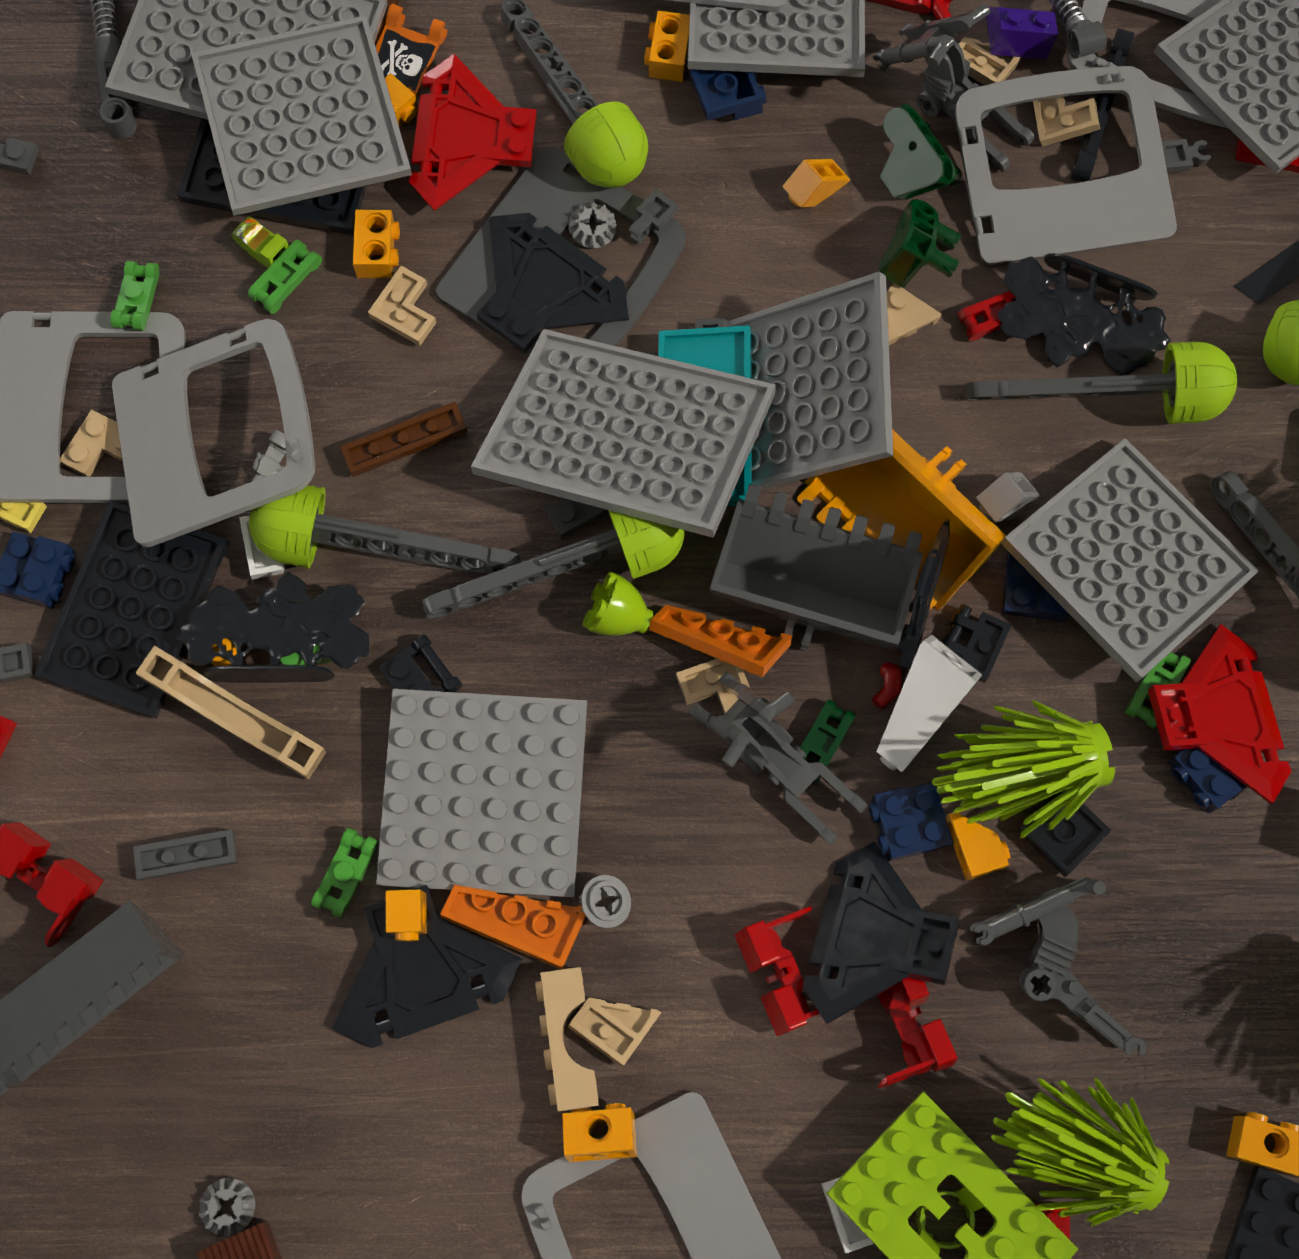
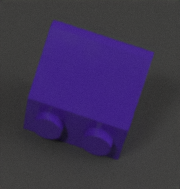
(1021, 32)

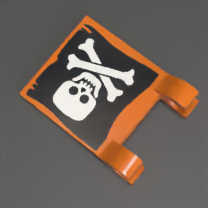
(407, 52)

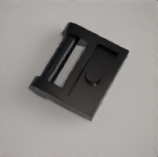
(405, 674)

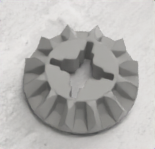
(581, 232)
(609, 887)
(243, 1207)

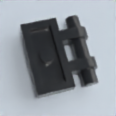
(985, 639)

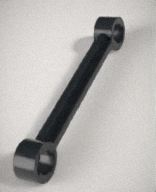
(1091, 141)

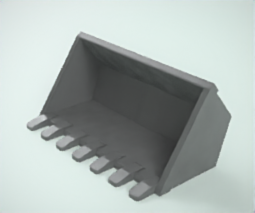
(817, 571)
(80, 990)

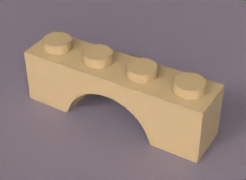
(573, 1084)

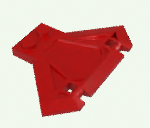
(465, 133)
(1225, 715)

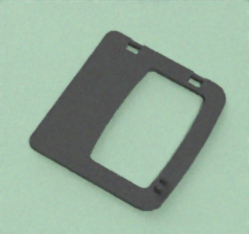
(551, 197)

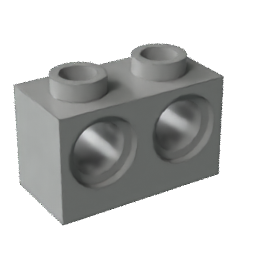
(1007, 497)

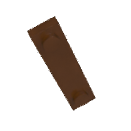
(403, 439)

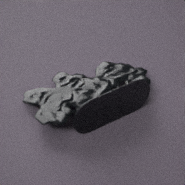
(1075, 319)
(281, 625)

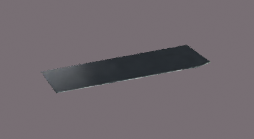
(1272, 275)

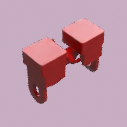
(60, 887)
(760, 949)
(923, 1047)

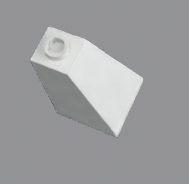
(929, 695)

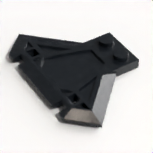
(545, 283)
(926, 586)
(874, 937)
(421, 979)

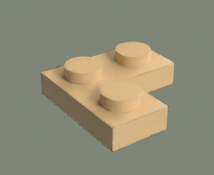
(1062, 122)
(397, 310)
(93, 439)
(703, 682)

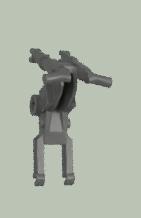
(948, 75)
(766, 746)
(1054, 955)

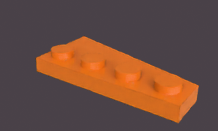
(741, 647)
(523, 924)

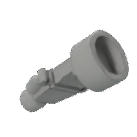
(269, 462)

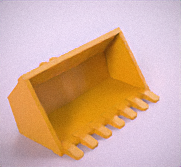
(912, 497)

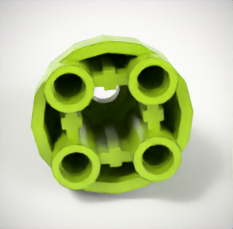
(617, 608)

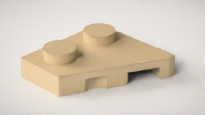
(984, 66)
(907, 313)
(613, 1027)

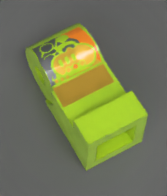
(259, 241)

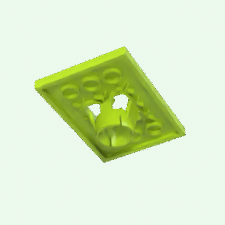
(903, 1175)

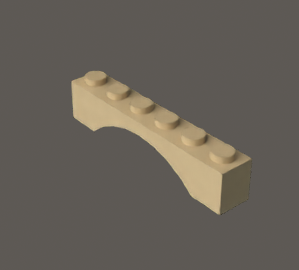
(230, 712)

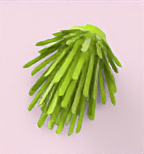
(1031, 764)
(1115, 1167)

